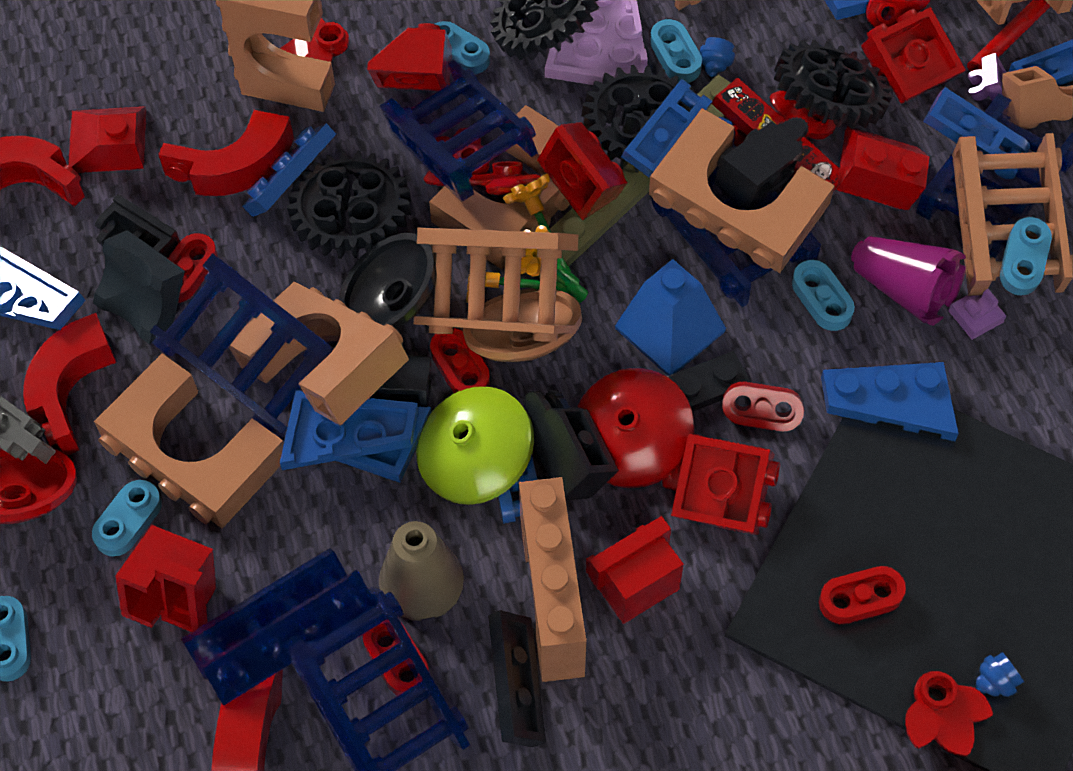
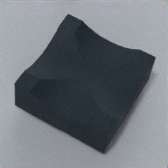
(138, 284)

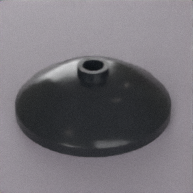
(391, 280)

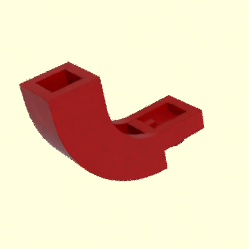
(40, 163)
(235, 166)
(56, 369)
(245, 727)

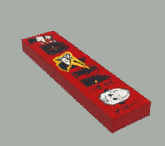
(751, 112)

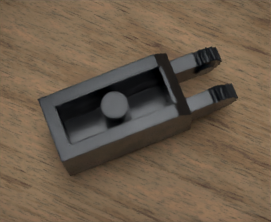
(761, 161)
(569, 444)

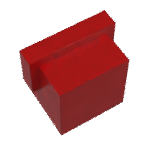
(637, 570)
(167, 579)

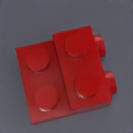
(913, 54)
(725, 484)

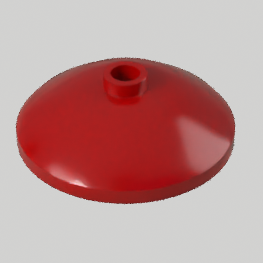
(658, 435)
(33, 487)

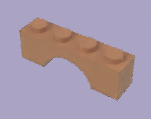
(1036, 97)

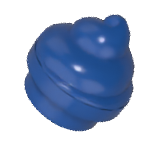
(717, 55)
(998, 676)

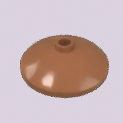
(520, 346)

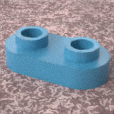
(464, 42)
(678, 53)
(1025, 253)
(824, 297)
(127, 515)
(15, 638)

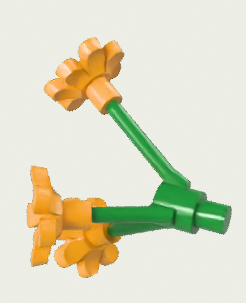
(531, 263)

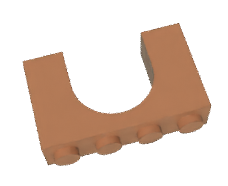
(266, 69)
(485, 214)
(766, 233)
(355, 368)
(211, 486)
(553, 579)

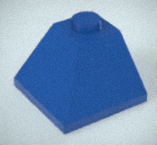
(671, 319)

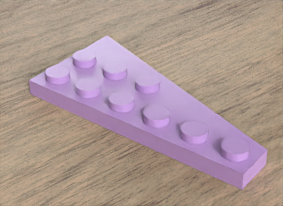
(607, 43)

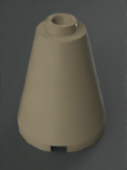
(421, 572)

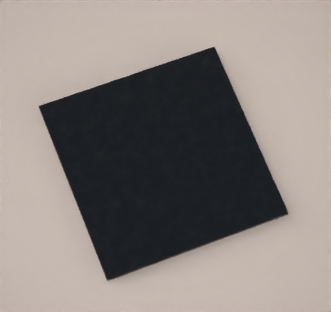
(985, 570)

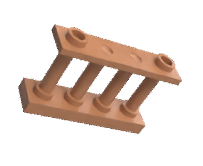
(974, 198)
(514, 247)

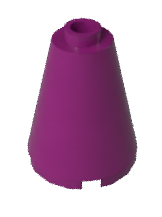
(911, 274)

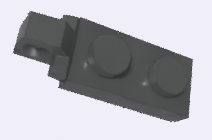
(21, 434)

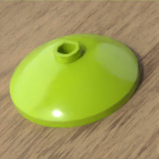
(490, 454)

